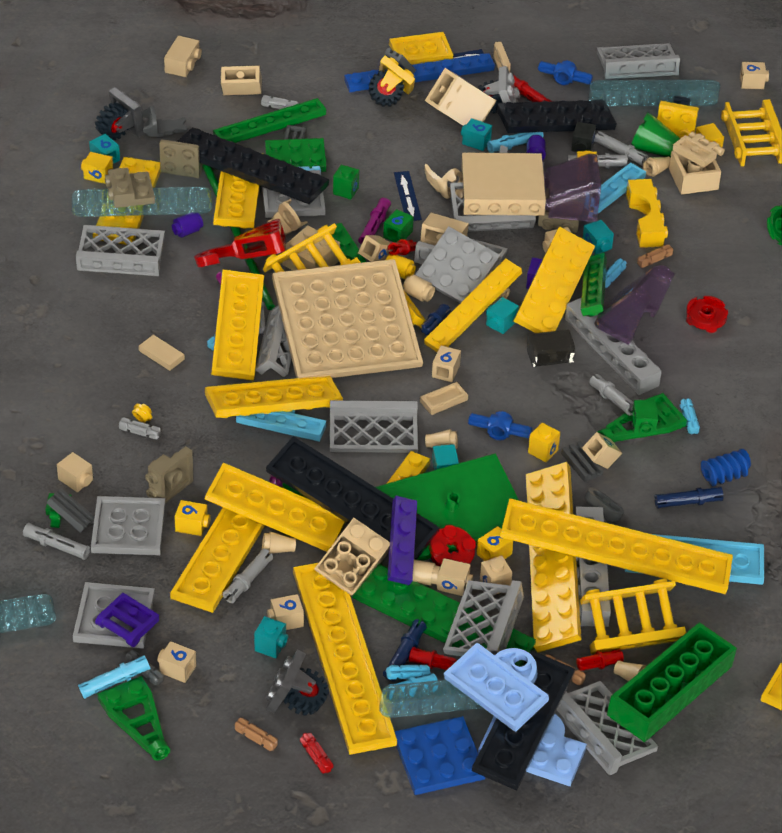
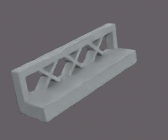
(271, 348)

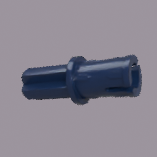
(435, 319)

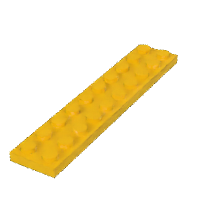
(617, 546)
(553, 573)
(344, 662)

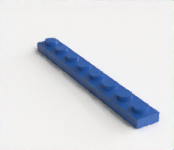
(428, 70)

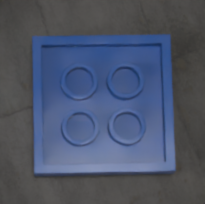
(438, 755)

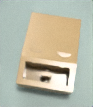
(459, 98)
(353, 557)

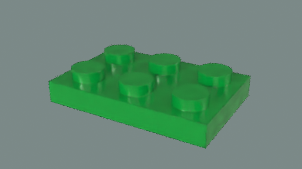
(298, 151)

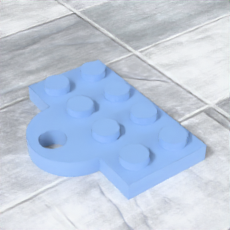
(499, 684)
(556, 755)

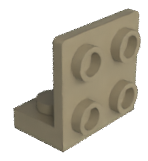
(180, 159)

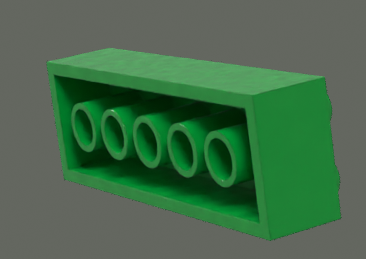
(671, 682)

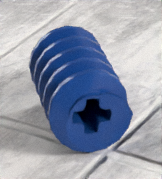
(726, 467)

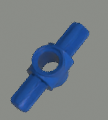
(565, 72)
(500, 425)

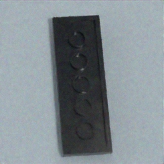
(554, 115)
(509, 753)

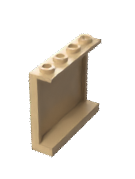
(503, 184)

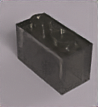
(550, 348)

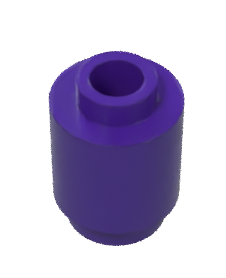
(536, 144)
(187, 224)

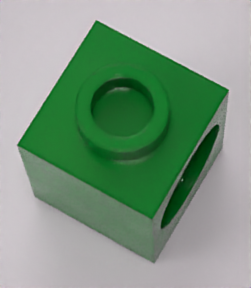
(644, 417)

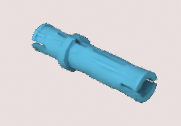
(510, 141)
(115, 676)

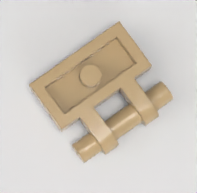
(698, 149)

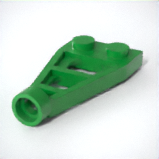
(668, 418)
(126, 696)

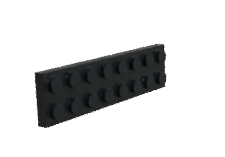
(256, 167)
(341, 491)

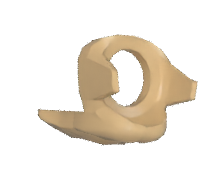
(440, 184)
(288, 218)

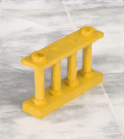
(770, 125)
(323, 233)
(625, 638)

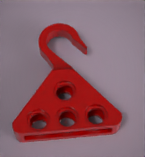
(272, 243)

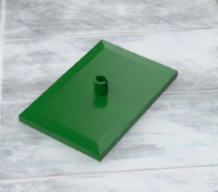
(460, 495)

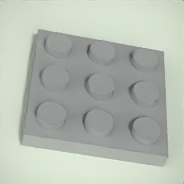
(273, 199)
(457, 265)
(128, 525)
(94, 601)

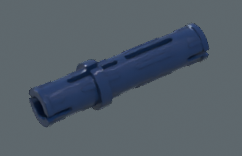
(696, 496)
(408, 640)

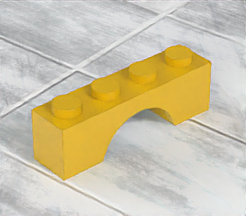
(651, 228)

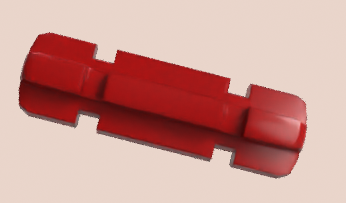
(316, 753)

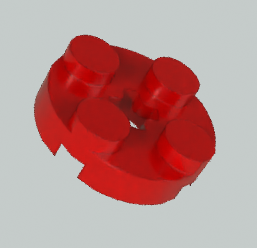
(710, 322)
(452, 536)

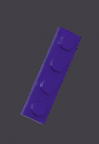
(402, 540)

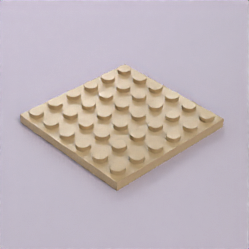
(347, 320)

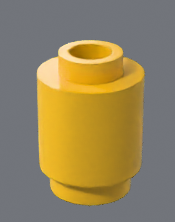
(405, 266)

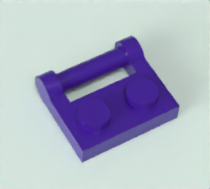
(132, 614)

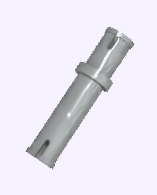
(620, 148)
(608, 160)
(608, 390)
(47, 537)
(243, 581)

